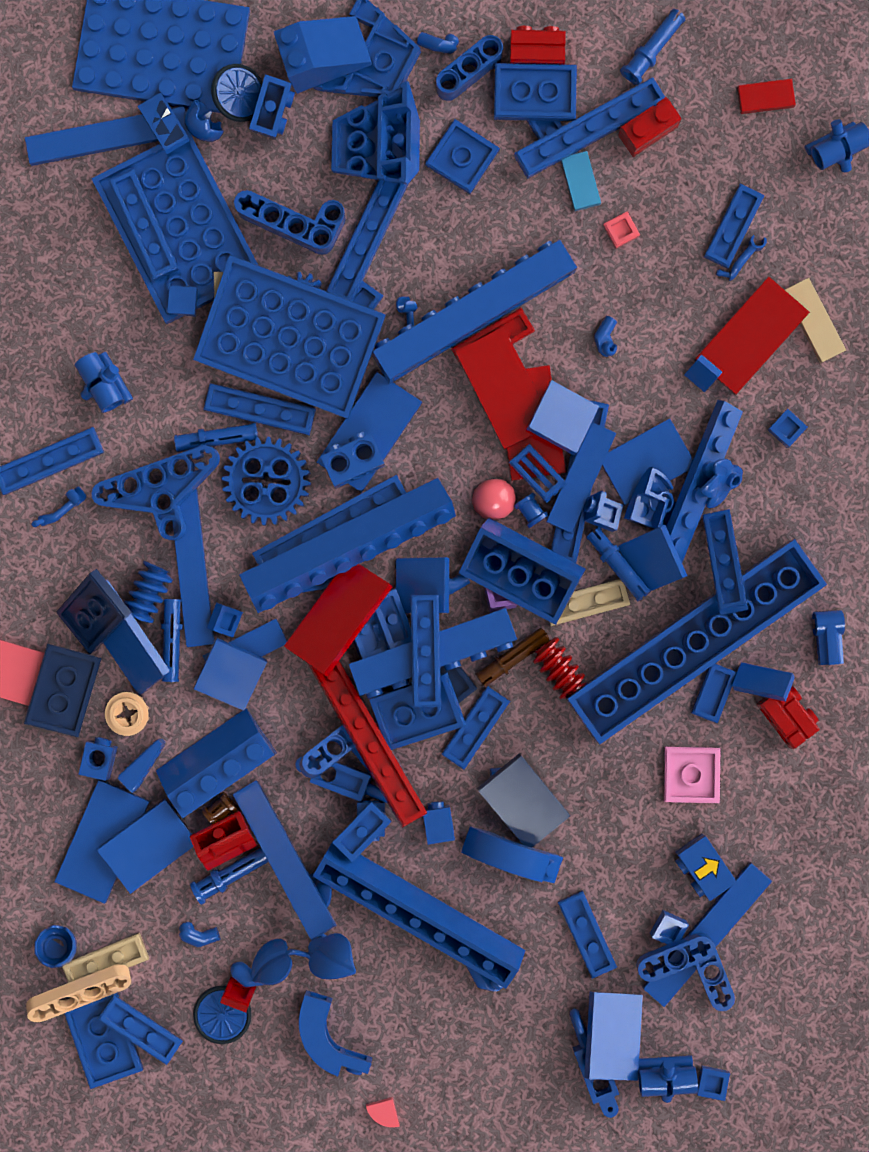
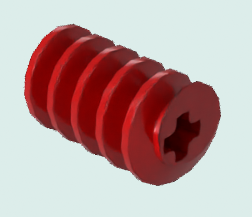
(559, 668)

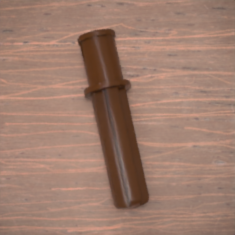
(512, 657)

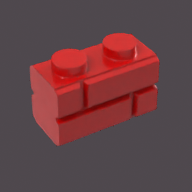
(537, 46)
(649, 127)
(790, 718)
(223, 840)

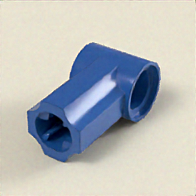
(829, 632)

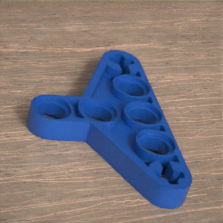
(147, 494)

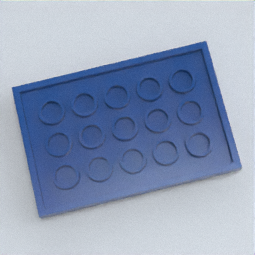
(158, 48)
(189, 214)
(289, 336)

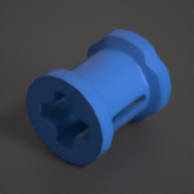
(531, 510)

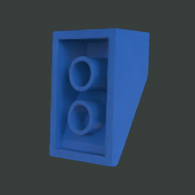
(321, 50)

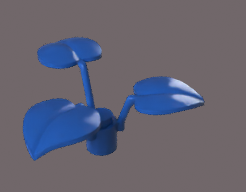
(328, 954)

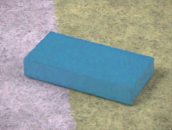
(580, 181)

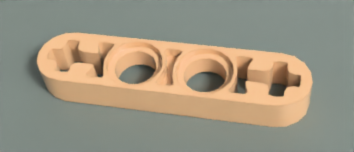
(108, 982)

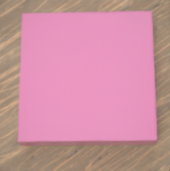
(692, 774)

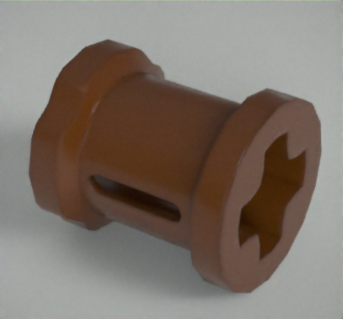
(219, 809)

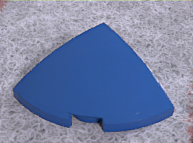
(651, 501)

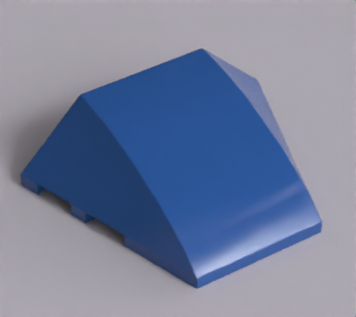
(379, 139)

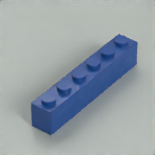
(456, 644)

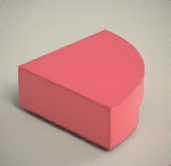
(384, 1112)

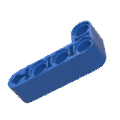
(288, 217)

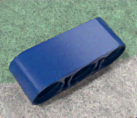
(473, 56)

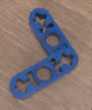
(346, 744)
(700, 960)

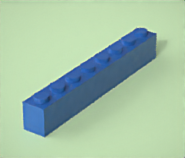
(474, 311)
(348, 545)
(421, 915)

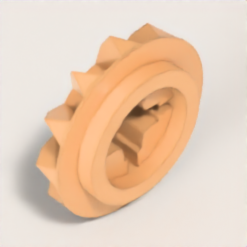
(116, 707)

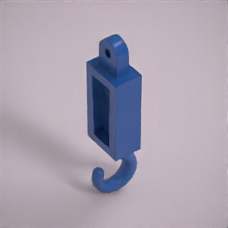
(347, 782)
(605, 1096)

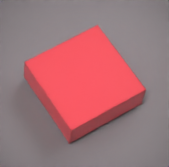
(621, 230)

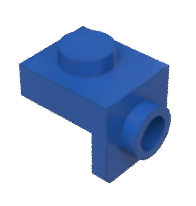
(602, 511)

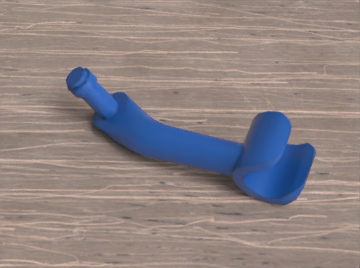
(742, 259)
(406, 306)
(75, 498)

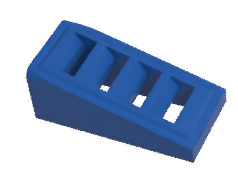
(137, 771)

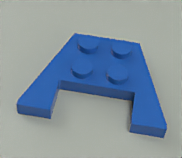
(391, 56)

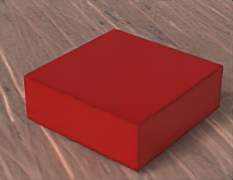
(237, 995)

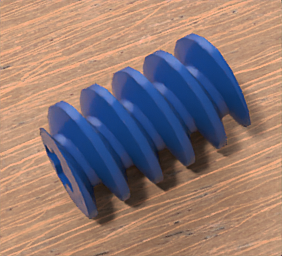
(148, 592)

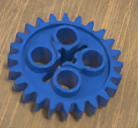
(268, 456)

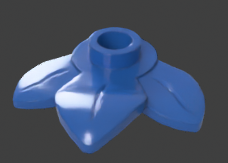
(725, 479)

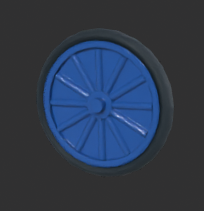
(236, 91)
(218, 1021)

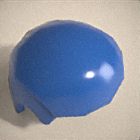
(199, 123)
(52, 953)

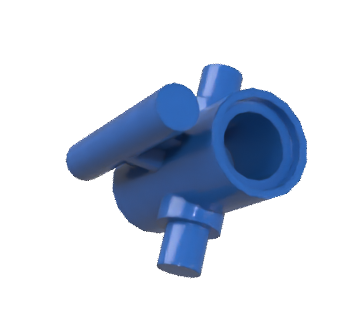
(839, 145)
(102, 381)
(667, 1077)

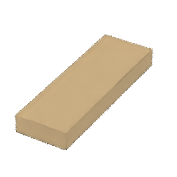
(817, 324)
(595, 601)
(123, 952)

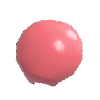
(494, 499)

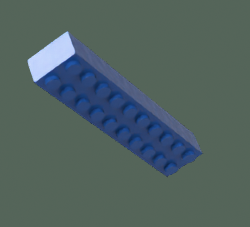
(694, 643)

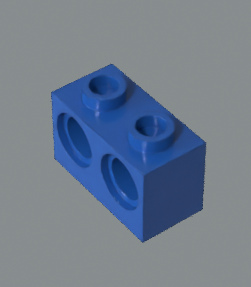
(355, 467)

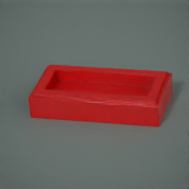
(766, 96)

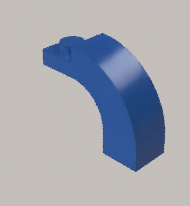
(511, 856)
(320, 1044)

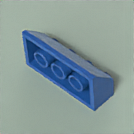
(521, 570)
(215, 763)

